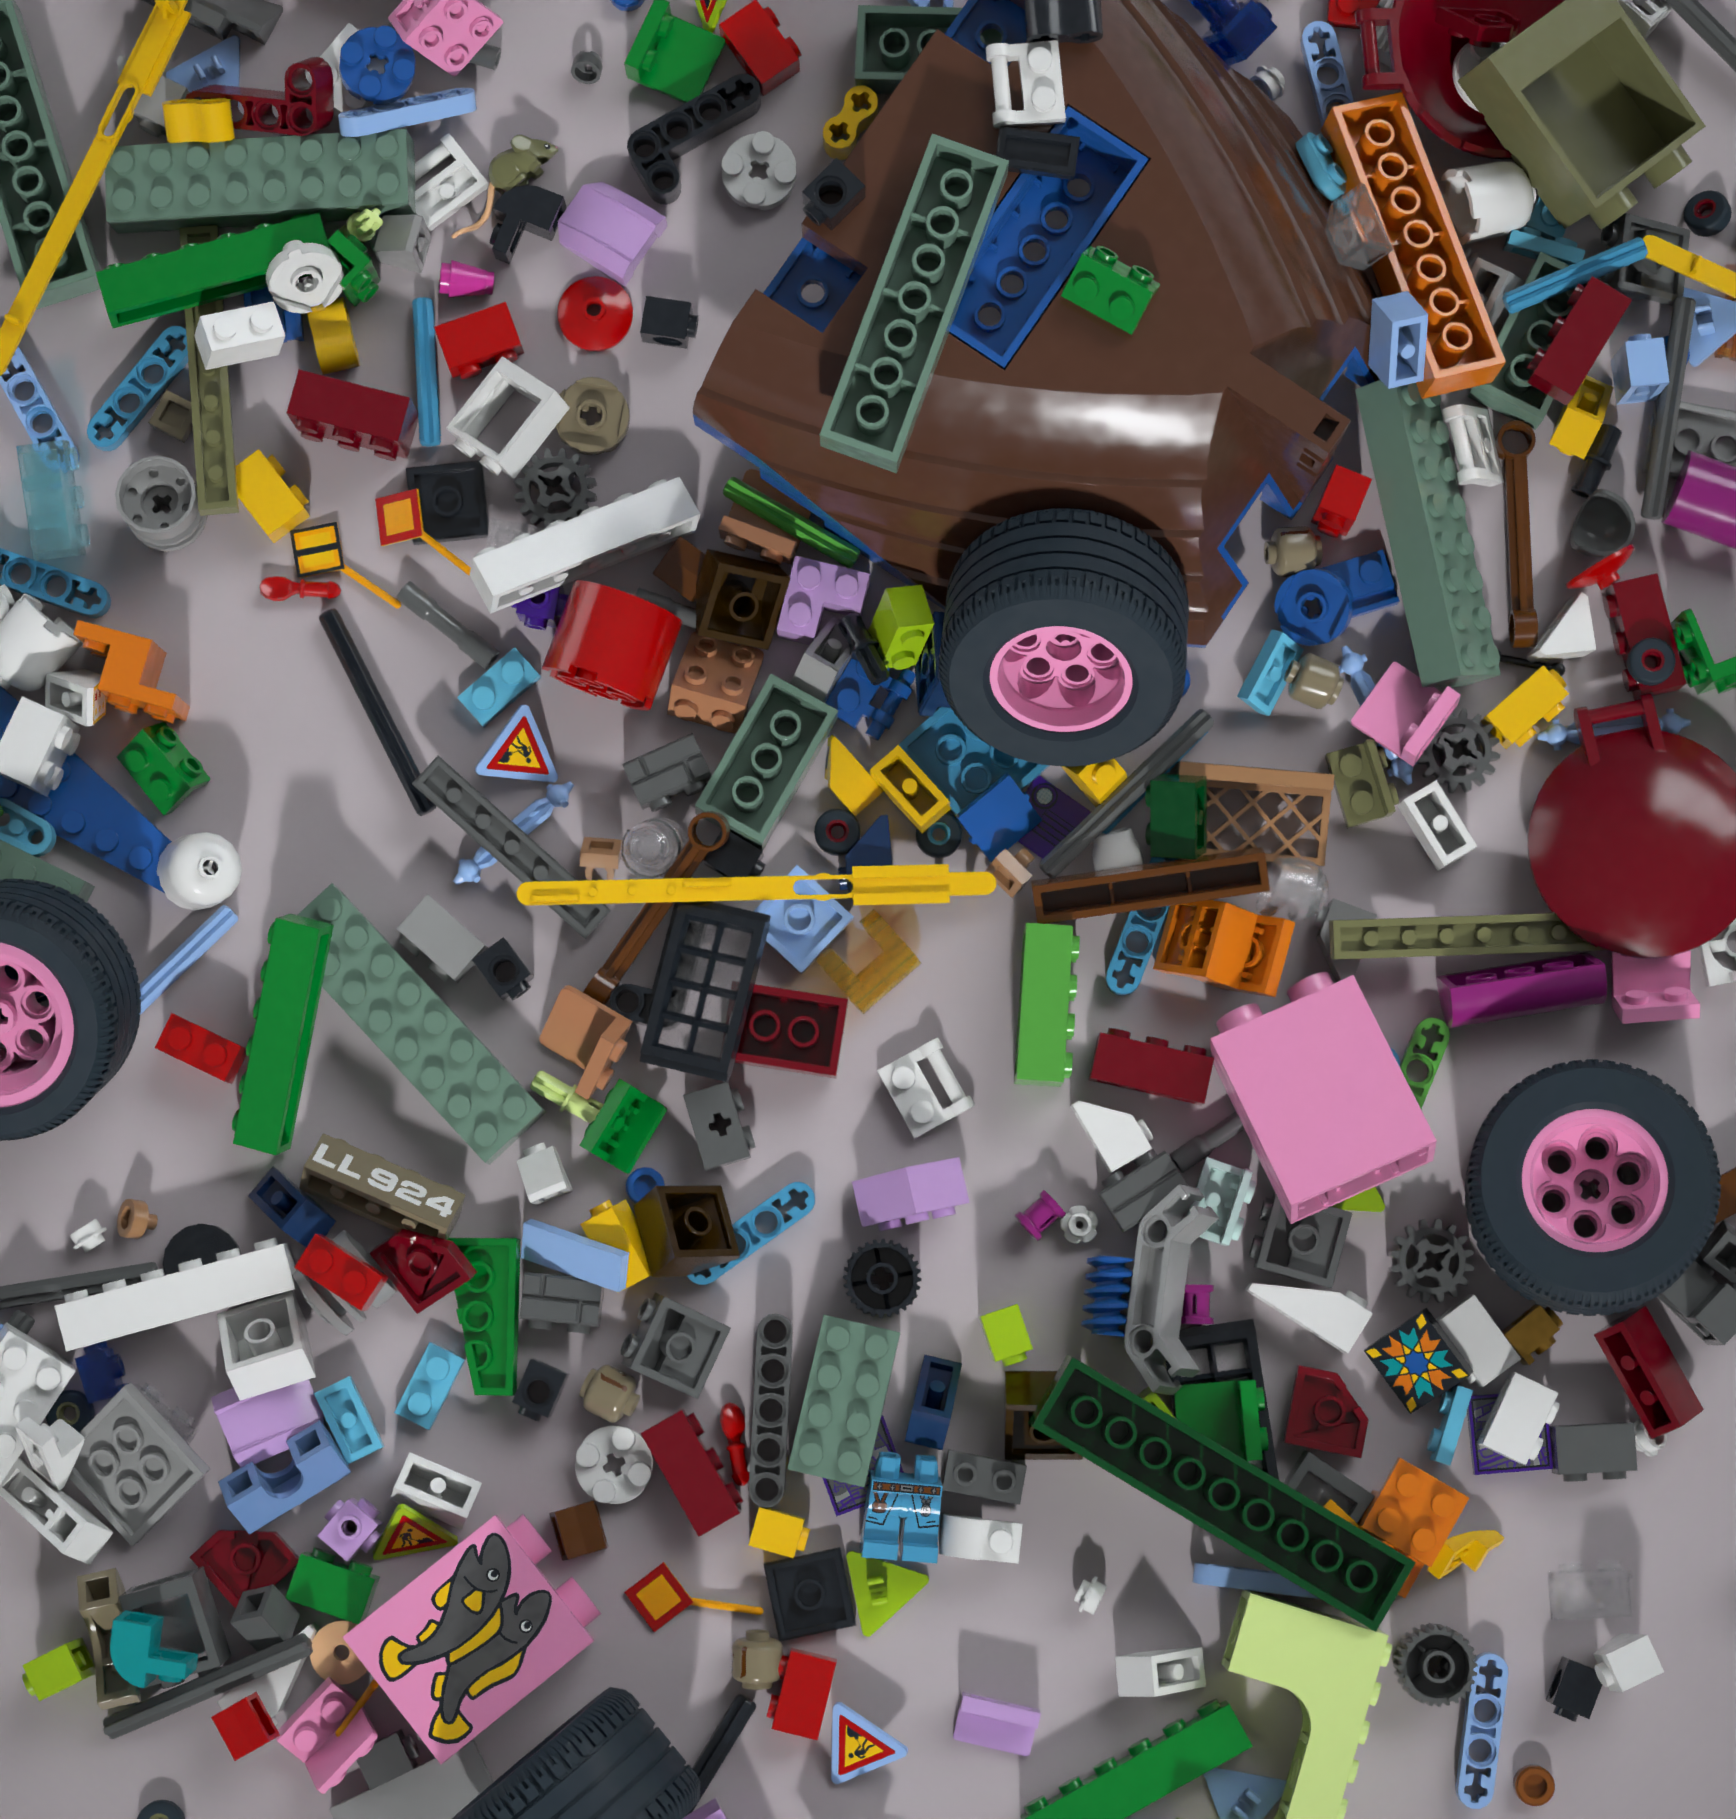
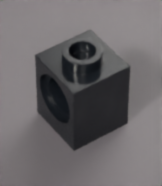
(835, 178)
(668, 322)
(735, 858)
(495, 955)
(552, 1377)
(1574, 1690)

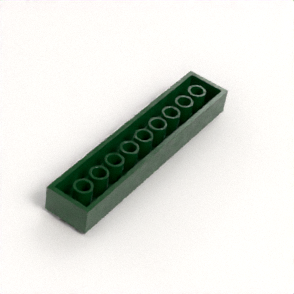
(1221, 1492)

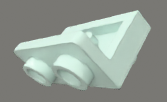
(1224, 1191)

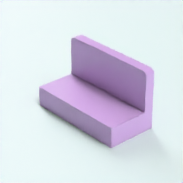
(996, 1724)

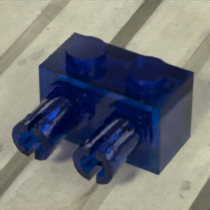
(1235, 27)

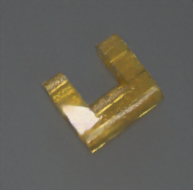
(880, 974)

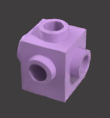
(337, 1531)

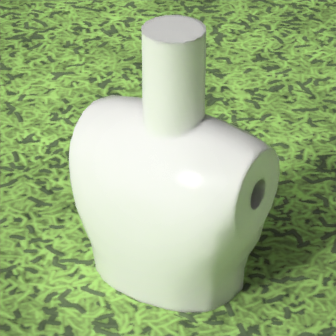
(1116, 850)

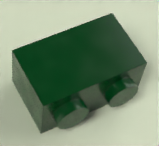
(1177, 816)

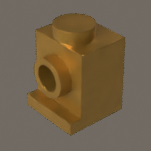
(1533, 1332)

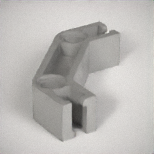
(1160, 1288)

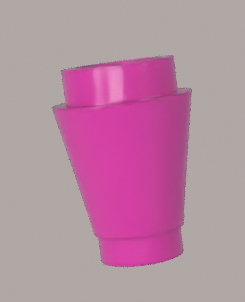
(464, 280)

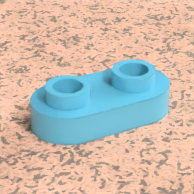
(1324, 172)
(23, 826)

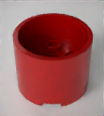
(612, 644)

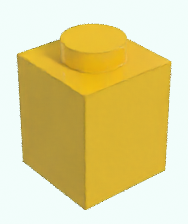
(779, 1532)

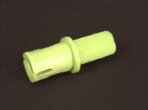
(363, 224)
(565, 1096)

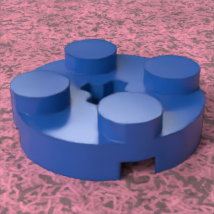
(370, 85)
(1334, 599)

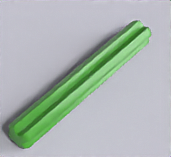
(791, 522)

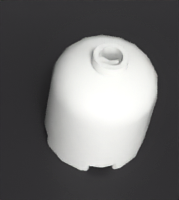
(1488, 200)
(32, 645)
(183, 872)

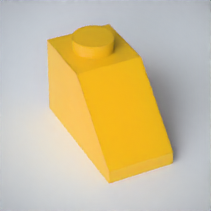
(1581, 418)
(1097, 779)

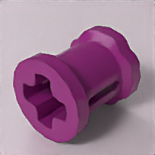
(1040, 1215)
(1189, 1313)

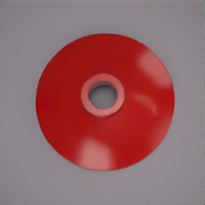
(597, 331)
(1603, 572)

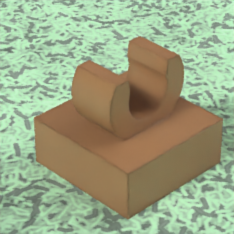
(600, 854)
(1011, 870)

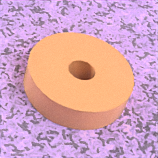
(324, 1655)

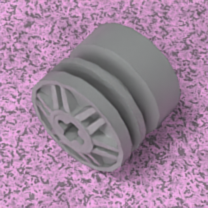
(147, 488)
(332, 1307)

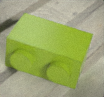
(902, 625)
(1006, 1335)
(58, 1669)

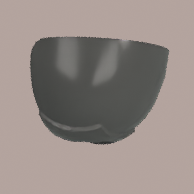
(1602, 525)

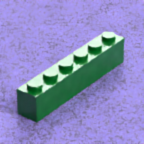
(200, 272)
(282, 1033)
(1149, 1769)

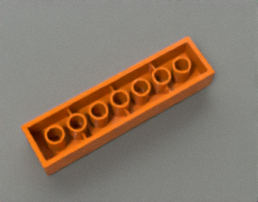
(1382, 149)

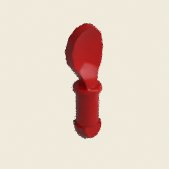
(281, 588)
(733, 1425)

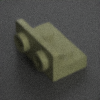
(1362, 783)

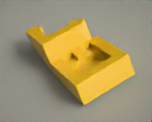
(849, 778)
(1467, 1549)

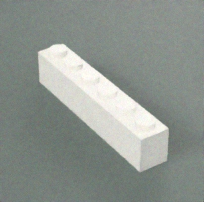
(584, 544)
(176, 1296)

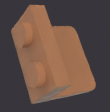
(747, 530)
(714, 683)
(586, 1036)

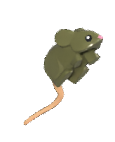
(512, 170)

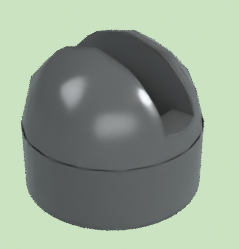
(579, 67)

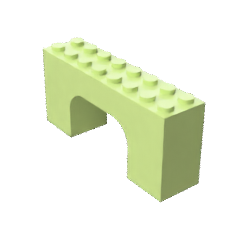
(1332, 1674)

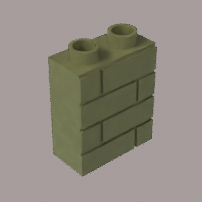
(1584, 110)

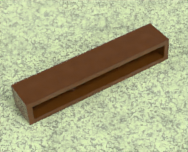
(1150, 885)

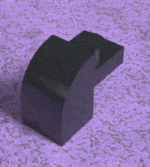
(524, 209)

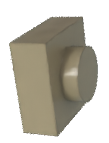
(173, 416)

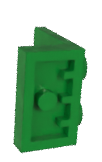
(672, 54)

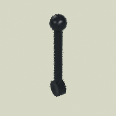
(1558, 667)

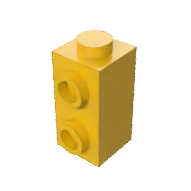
(1533, 700)
(619, 1228)

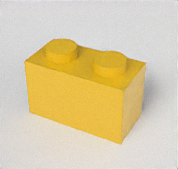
(268, 497)
(910, 789)

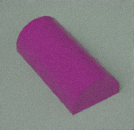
(1704, 500)
(1522, 989)

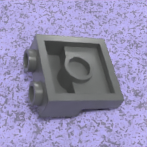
(1645, 277)
(1303, 1249)
(674, 1344)

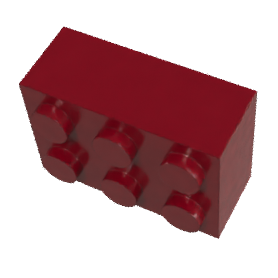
(352, 415)
(793, 1031)

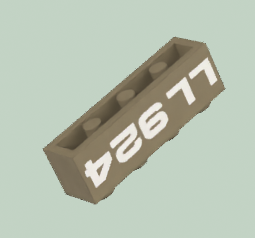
(380, 1189)

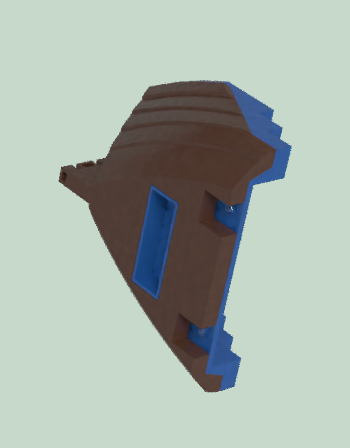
(1053, 402)

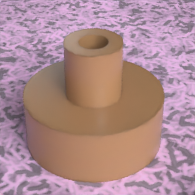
(135, 1219)

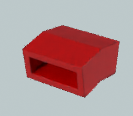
(245, 1726)

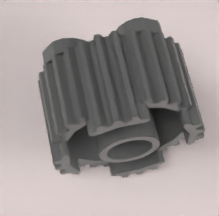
(1457, 1664)

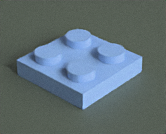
(803, 927)

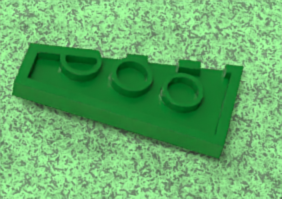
(491, 1313)

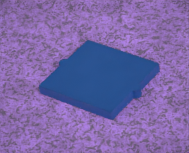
(998, 817)

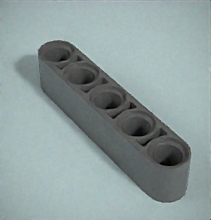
(761, 1427)

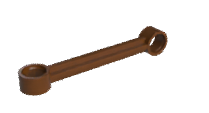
(1523, 616)
(651, 914)

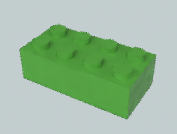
(1043, 1005)

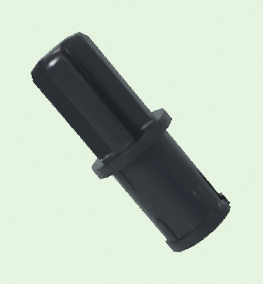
(1597, 460)
(863, 648)

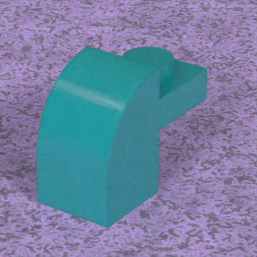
(138, 1652)

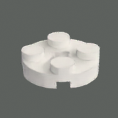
(754, 192)
(302, 259)
(593, 1456)

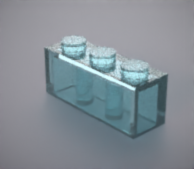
(52, 500)

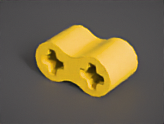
(198, 120)
(850, 122)
(333, 337)

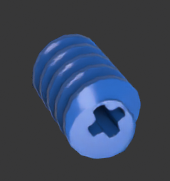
(1107, 1295)

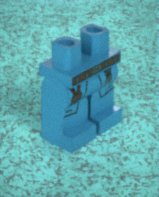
(905, 1496)

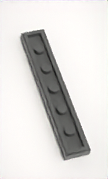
(502, 838)

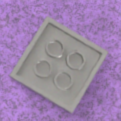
(134, 1464)

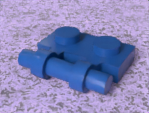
(855, 693)

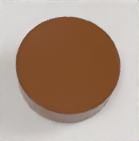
(1533, 1785)

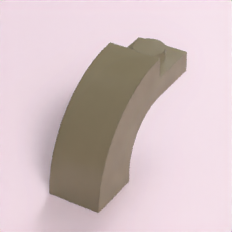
(99, 1606)

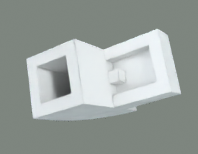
(980, 1538)

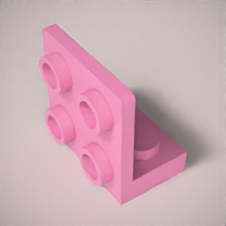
(445, 29)
(1404, 713)
(1653, 989)
(312, 1735)

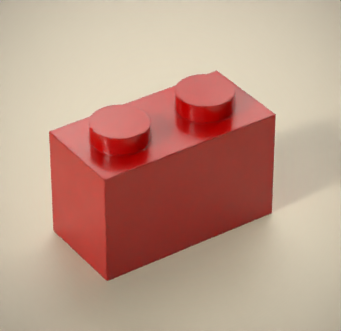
(760, 46)
(479, 340)
(1340, 501)
(201, 1048)
(341, 1272)
(803, 1693)

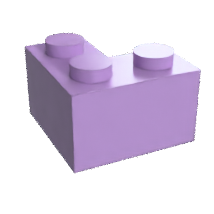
(817, 588)
(911, 1194)

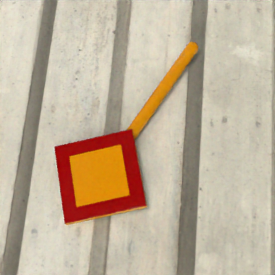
(401, 520)
(662, 1597)

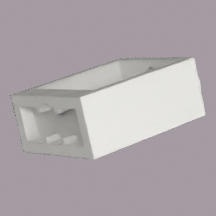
(487, 401)

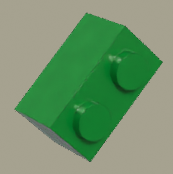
(333, 1586)

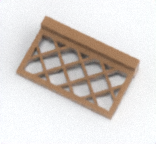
(1266, 781)

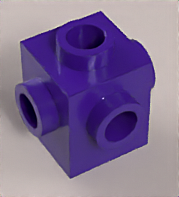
(543, 614)

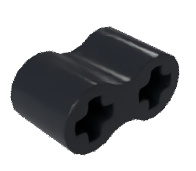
(1063, 20)

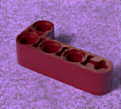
(289, 103)

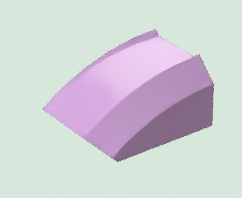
(609, 229)
(263, 1423)

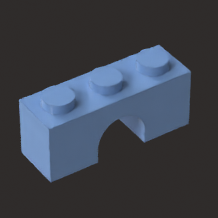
(262, 1497)

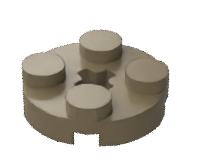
(604, 434)

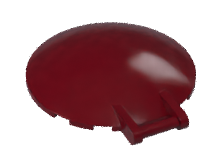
(1423, 65)
(1637, 837)

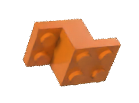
(131, 672)
(1225, 946)
(1413, 1515)

